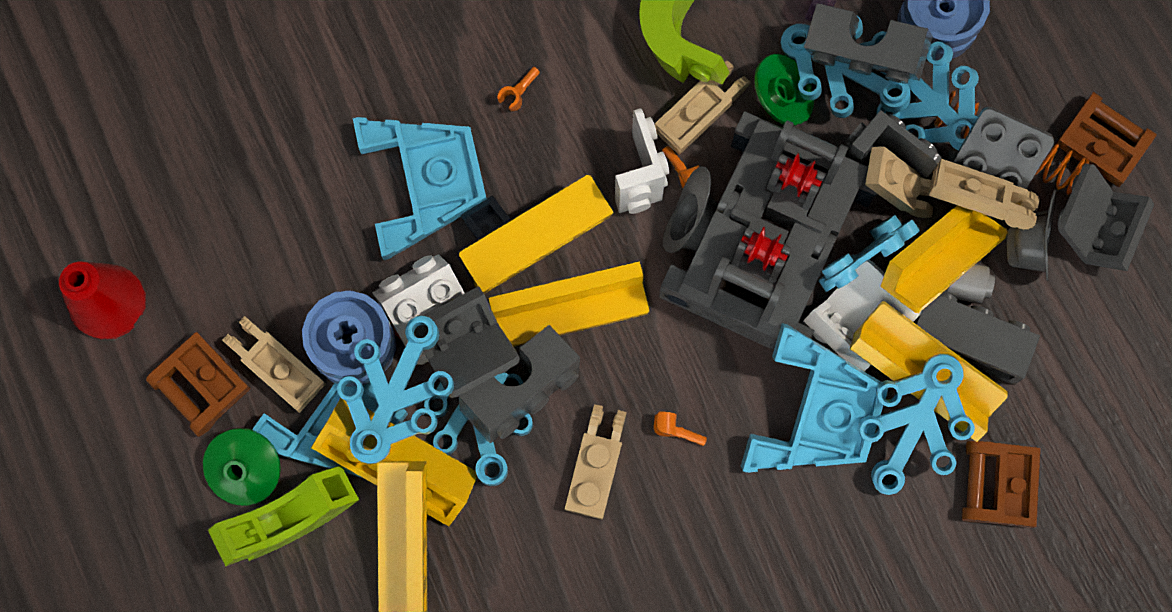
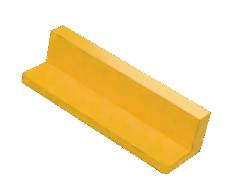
(535, 234)
(941, 257)
(572, 303)
(901, 350)
(447, 478)
(402, 536)

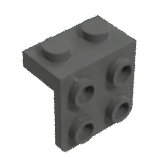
(891, 133)
(1003, 147)
(1103, 223)
(469, 342)

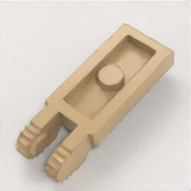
(697, 112)
(898, 182)
(984, 194)
(277, 367)
(595, 467)

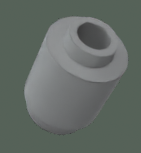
(973, 285)

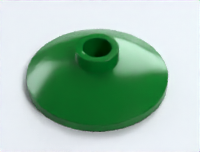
(779, 92)
(253, 455)

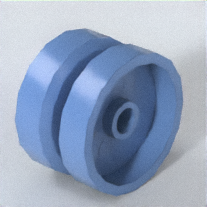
(947, 20)
(334, 321)

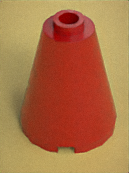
(102, 298)

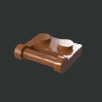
(1104, 149)
(207, 374)
(1014, 484)

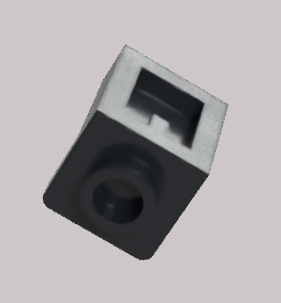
(485, 218)

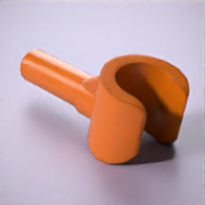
(518, 89)
(680, 167)
(666, 426)

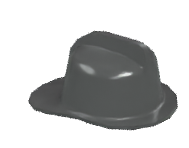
(691, 214)
(1029, 247)

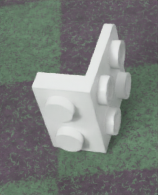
(642, 186)
(417, 293)
(848, 308)

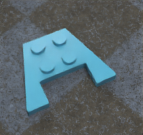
(439, 174)
(828, 414)
(299, 446)

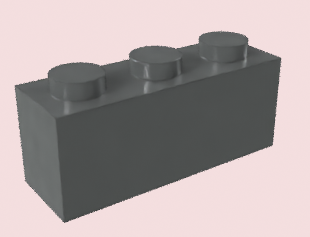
(979, 338)

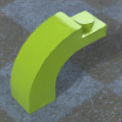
(662, 31)
(285, 519)

